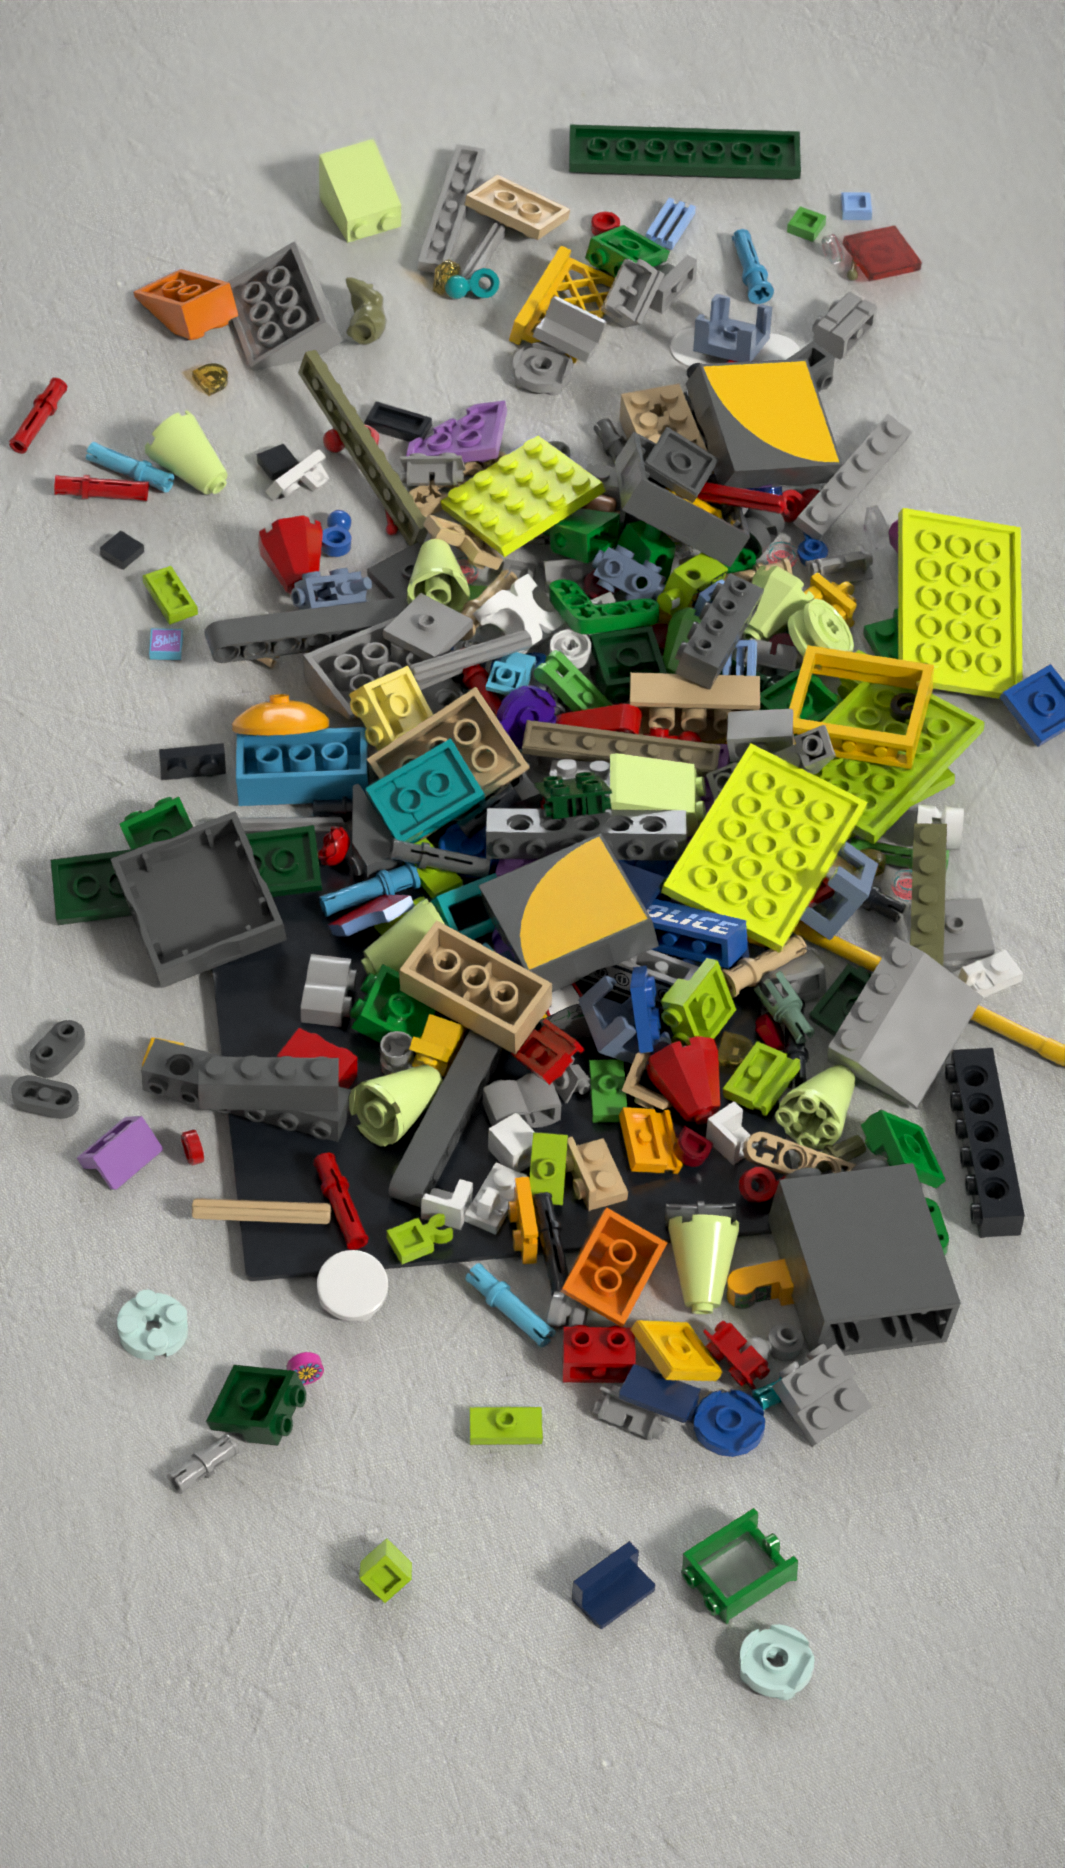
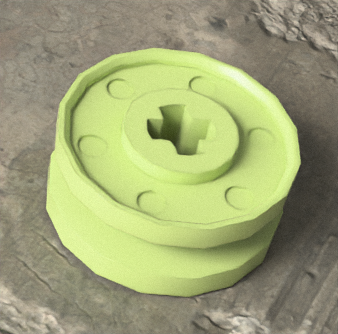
(819, 627)

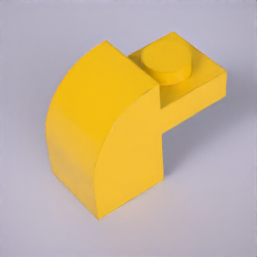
(438, 1044)

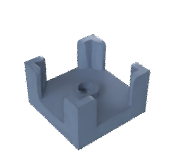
(731, 337)
(849, 893)
(614, 1023)

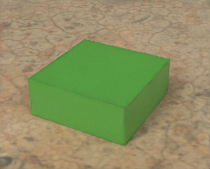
(806, 224)

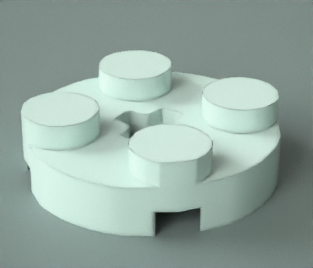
(150, 1307)
(771, 1680)

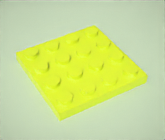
(522, 495)

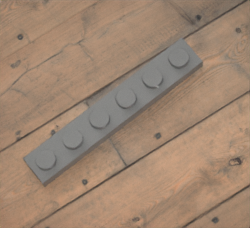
(451, 207)
(852, 477)

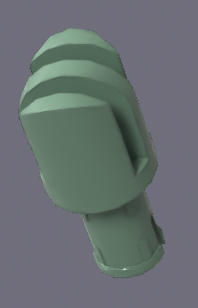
(787, 1009)

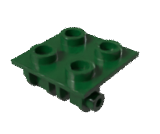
(560, 790)

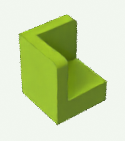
(385, 1570)

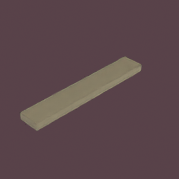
(598, 744)

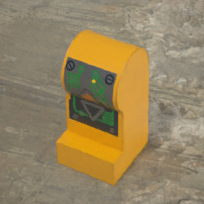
(760, 1284)

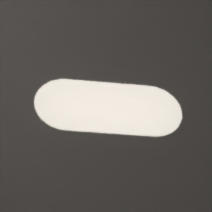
(777, 348)

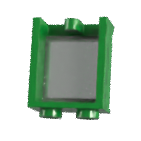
(737, 1567)

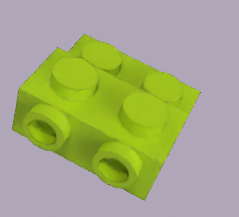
(698, 1004)

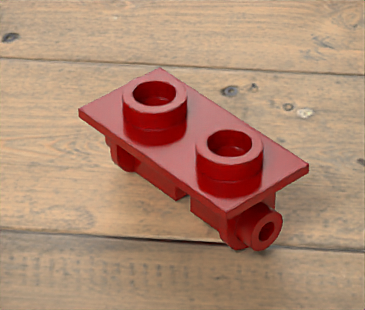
(726, 1345)

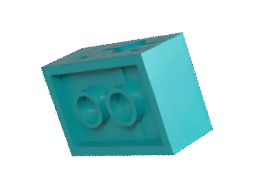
(425, 793)

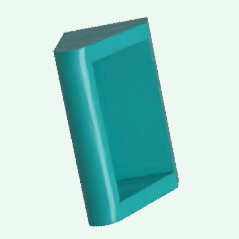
(459, 896)

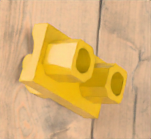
(836, 595)

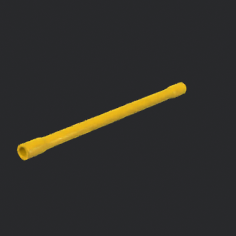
(1044, 1046)

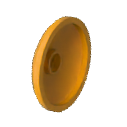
(280, 717)

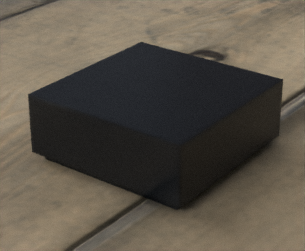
(276, 461)
(122, 549)

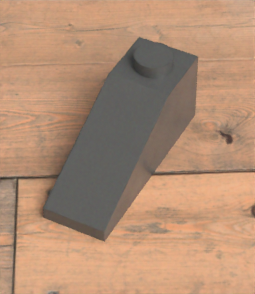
(369, 839)

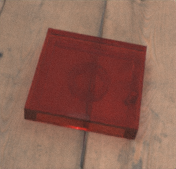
(882, 253)

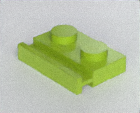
(761, 1078)

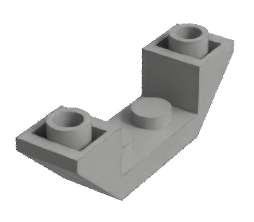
(810, 753)

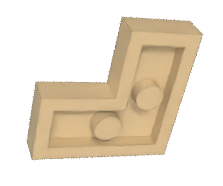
(478, 551)

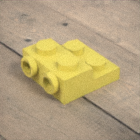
(389, 707)

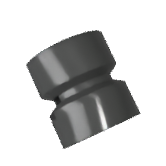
(763, 530)

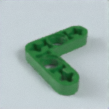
(588, 618)

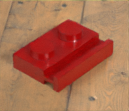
(548, 1052)

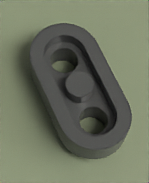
(60, 1047)
(46, 1097)

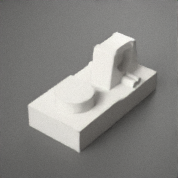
(308, 471)
(991, 974)
(491, 1202)

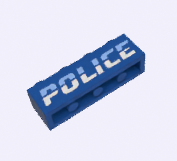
(698, 933)

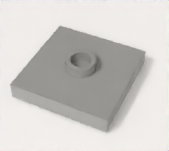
(427, 628)
(966, 930)

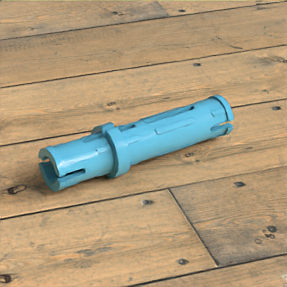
(130, 467)
(500, 1296)

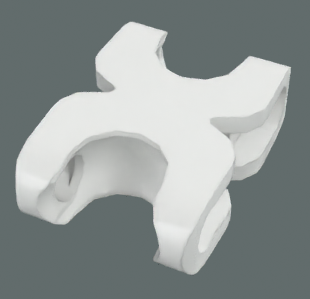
(517, 611)

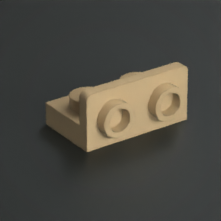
(594, 1174)

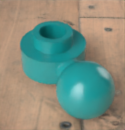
(458, 286)

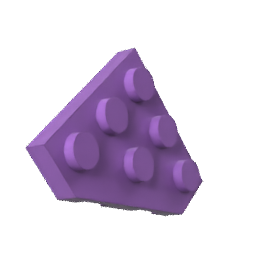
(472, 437)

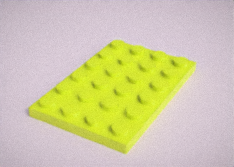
(960, 601)
(765, 846)

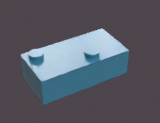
(301, 766)

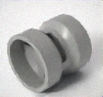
(396, 1052)
(566, 1311)

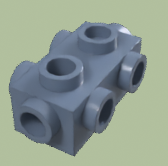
(619, 570)
(330, 590)

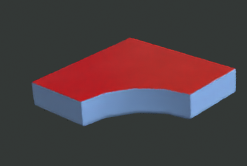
(377, 911)

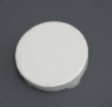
(352, 1285)

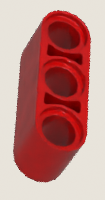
(612, 718)

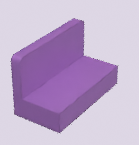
(122, 1151)

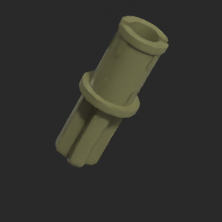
(844, 1150)

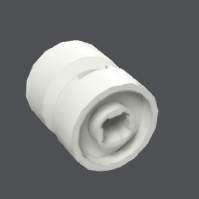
(575, 647)
(949, 815)

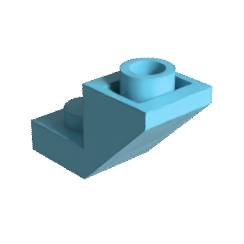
(511, 673)

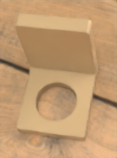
(643, 1095)

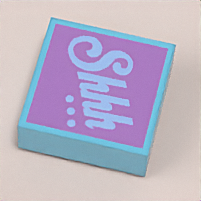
(166, 644)

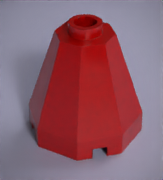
(291, 549)
(688, 1077)

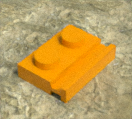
(649, 1140)
(522, 1212)

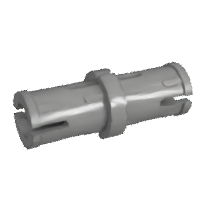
(203, 1463)

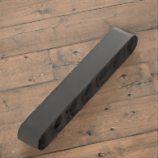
(295, 630)
(445, 1119)

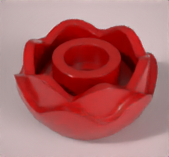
(335, 847)

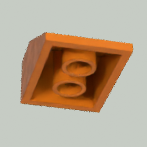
(189, 303)
(613, 1267)

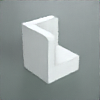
(727, 1134)
(511, 1142)
(450, 1204)

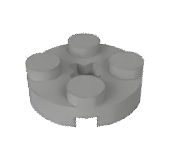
(537, 380)

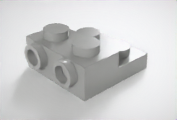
(821, 1393)

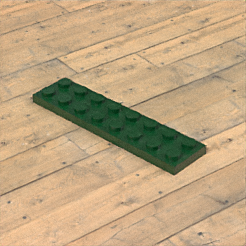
(684, 151)
(89, 890)

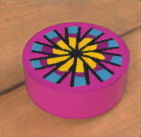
(307, 1366)

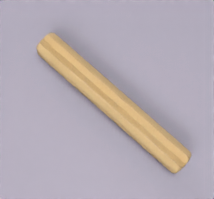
(261, 1211)

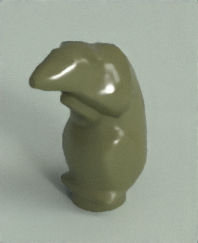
(369, 315)

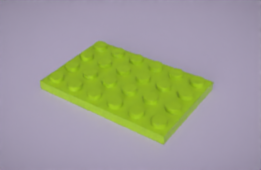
(888, 788)

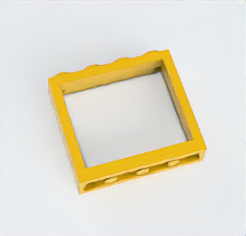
(864, 743)

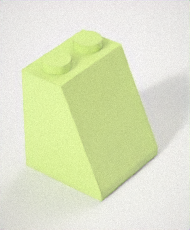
(358, 191)
(657, 785)

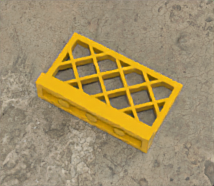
(547, 288)

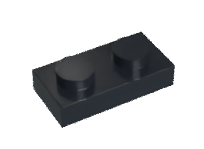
(192, 761)

